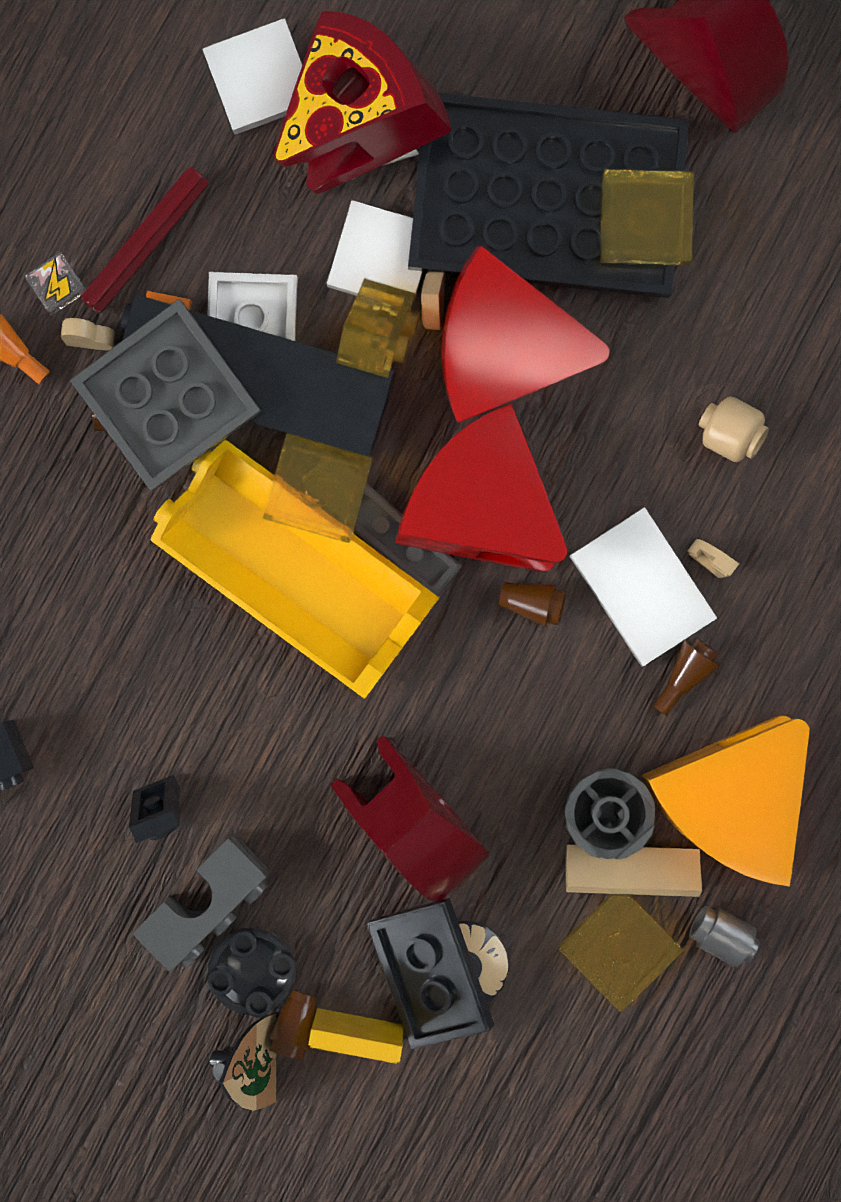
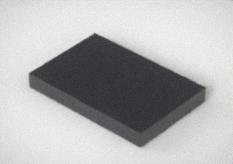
(430, 974)

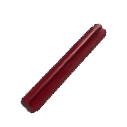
(144, 240)

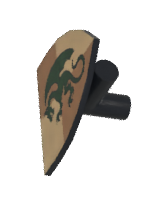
(250, 1069)

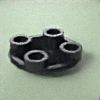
(251, 971)

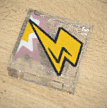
(55, 283)

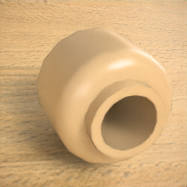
(733, 429)

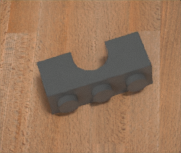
(176, 932)

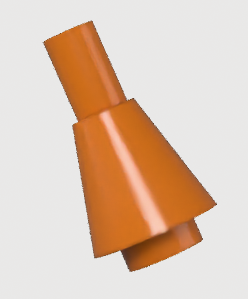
(17, 354)

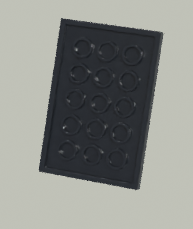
(531, 190)

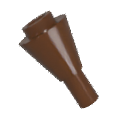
(691, 667)

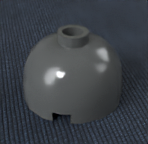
(610, 813)

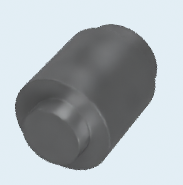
(724, 936)

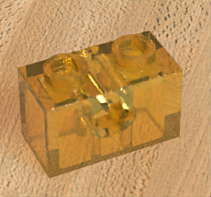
(377, 328)

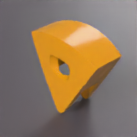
(740, 797)

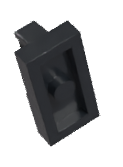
(155, 810)

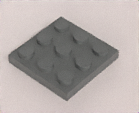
(165, 395)

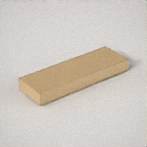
(642, 873)

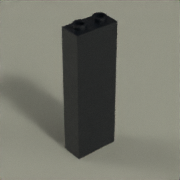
(291, 381)

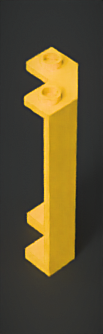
(317, 593)

